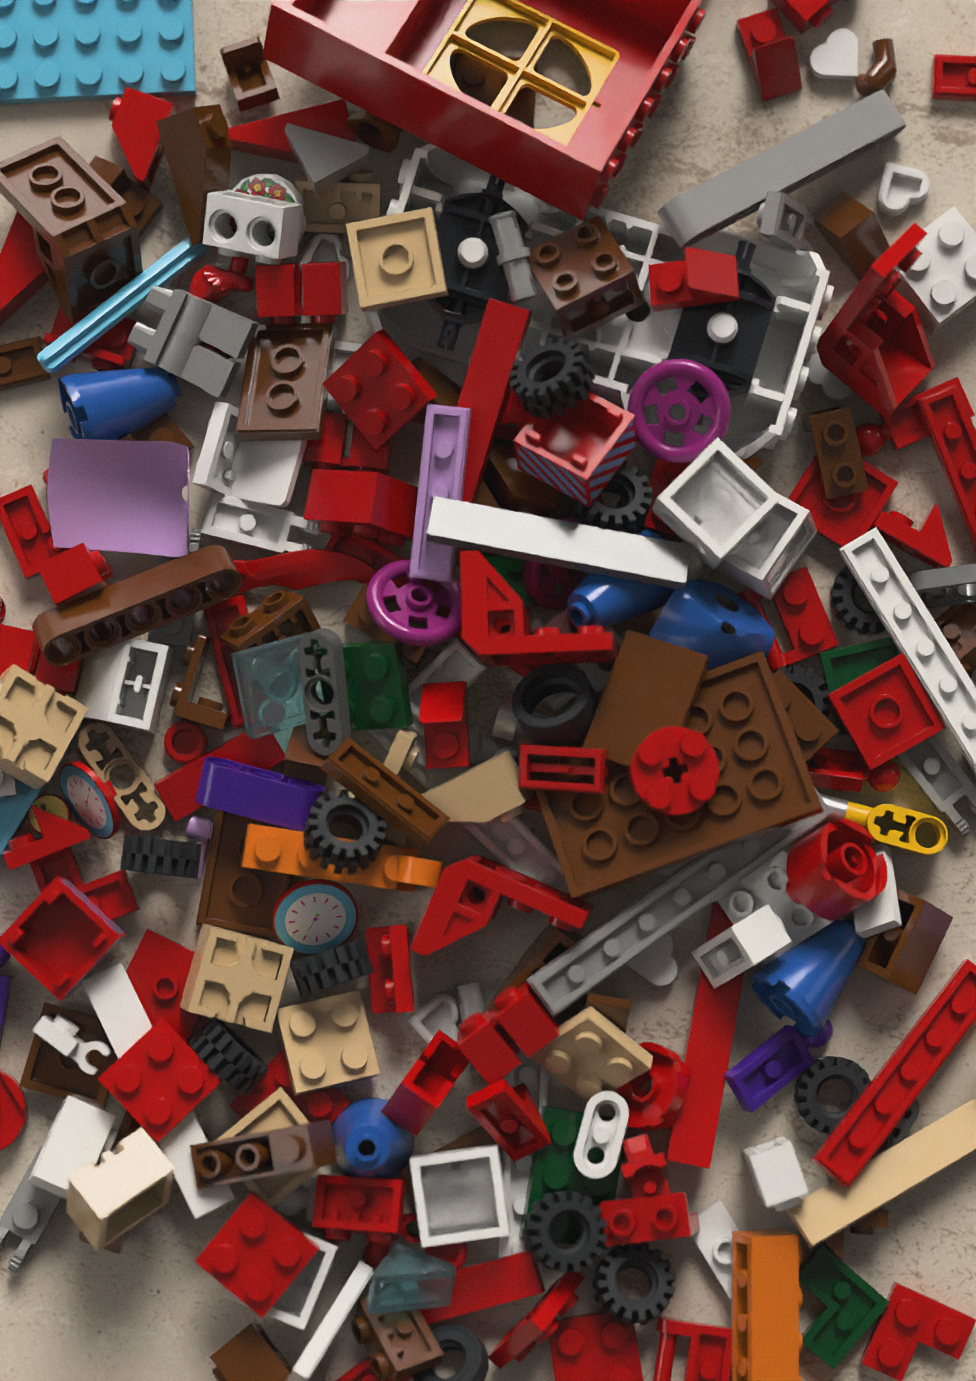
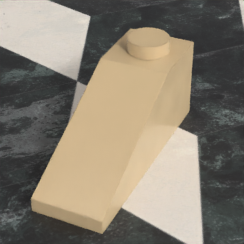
(482, 792)

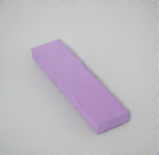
(440, 476)

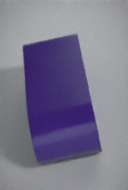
(257, 793)

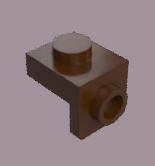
(249, 74)

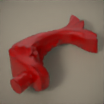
(217, 283)

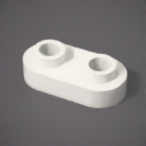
(601, 1134)

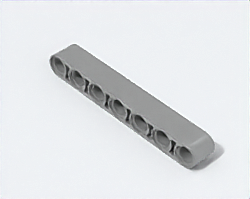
(781, 169)

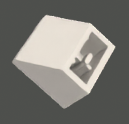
(126, 684)

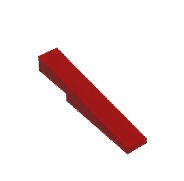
(708, 1057)

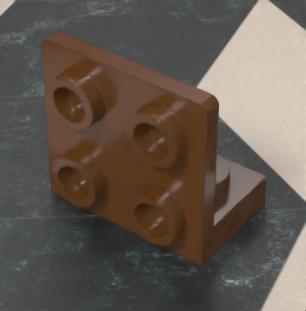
(585, 277)

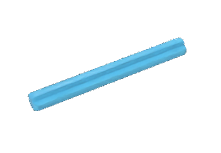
(119, 305)

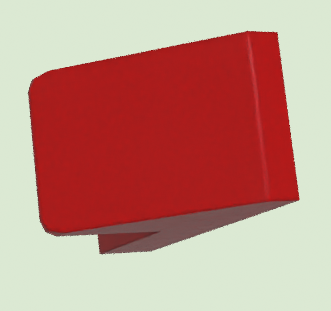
(770, 54)
(698, 280)
(926, 544)
(445, 725)
(56, 835)
(510, 1118)

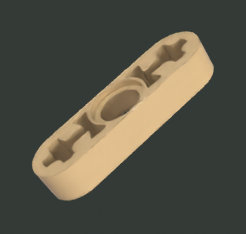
(114, 744)

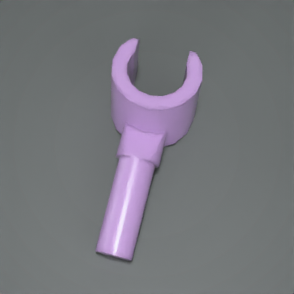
(200, 830)

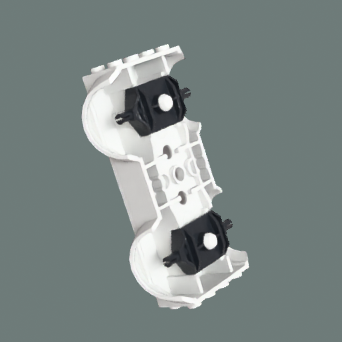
(747, 342)

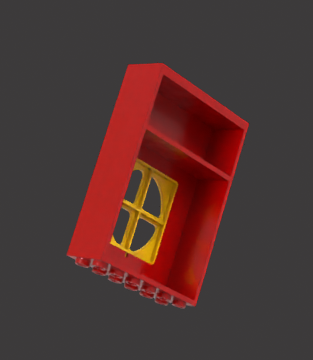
(397, 66)

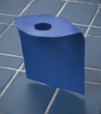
(695, 618)

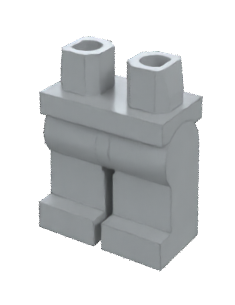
(180, 335)

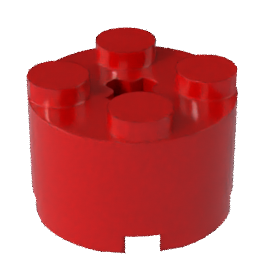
(835, 870)

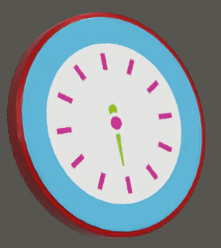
(90, 799)
(314, 916)

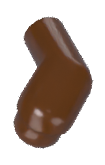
(882, 72)

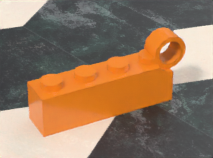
(285, 853)
(766, 1305)

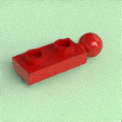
(903, 425)
(846, 772)

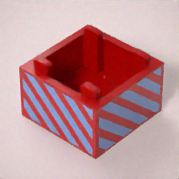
(577, 449)
(61, 938)

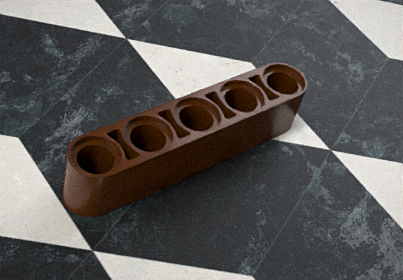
(136, 605)

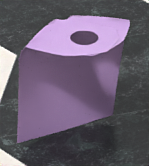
(119, 496)

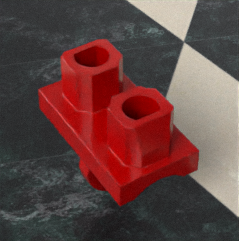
(644, 1171)

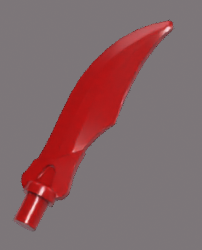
(302, 569)

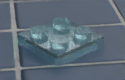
(271, 686)

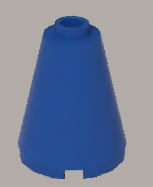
(116, 401)
(610, 600)
(810, 976)
(364, 1121)

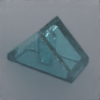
(410, 1282)

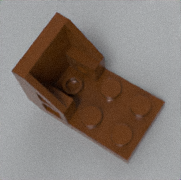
(78, 224)

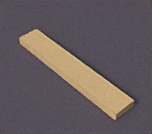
(888, 1176)

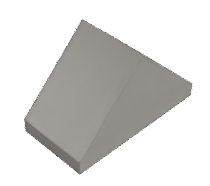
(326, 157)

